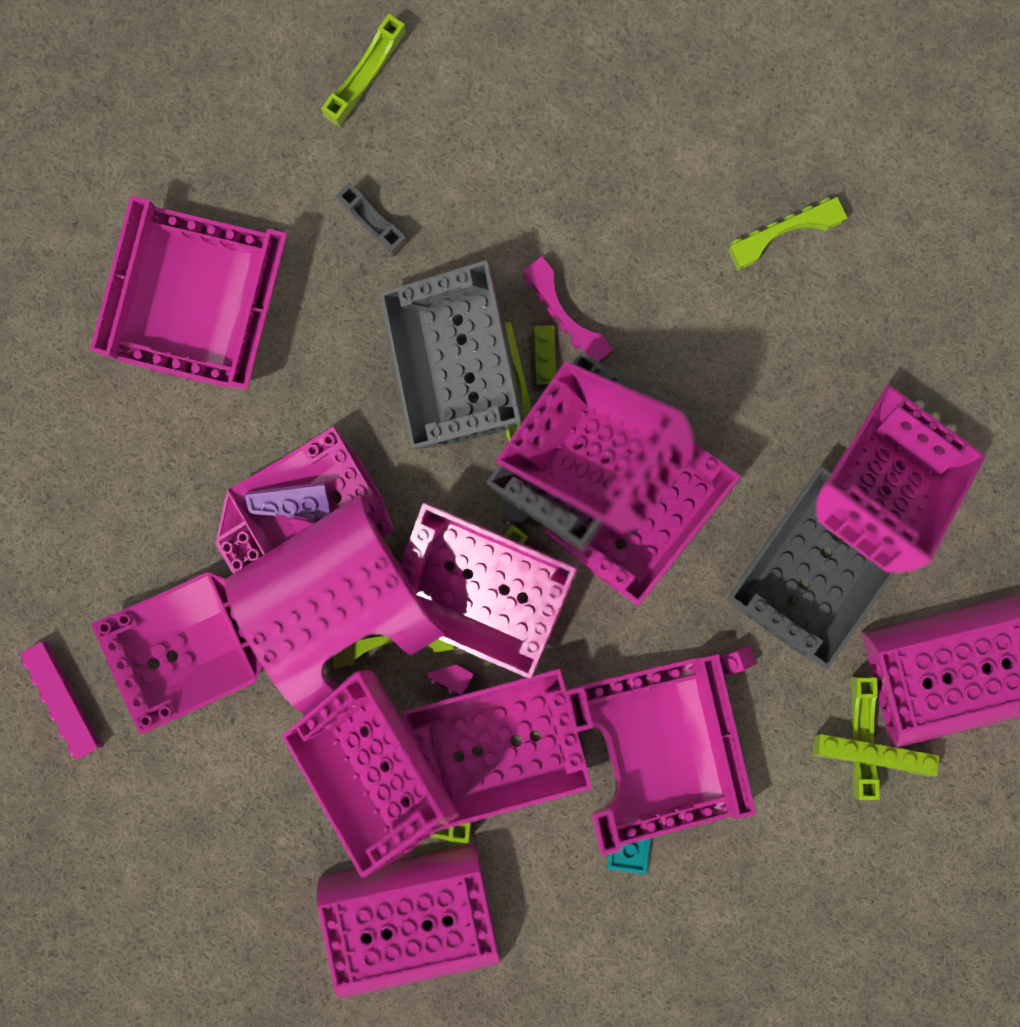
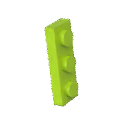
(545, 354)

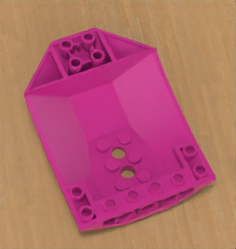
(325, 459)
(209, 645)

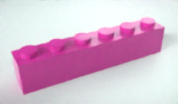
(60, 699)

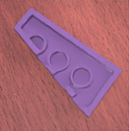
(299, 500)

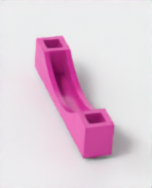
(541, 278)

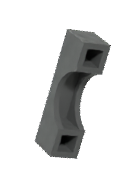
(371, 220)

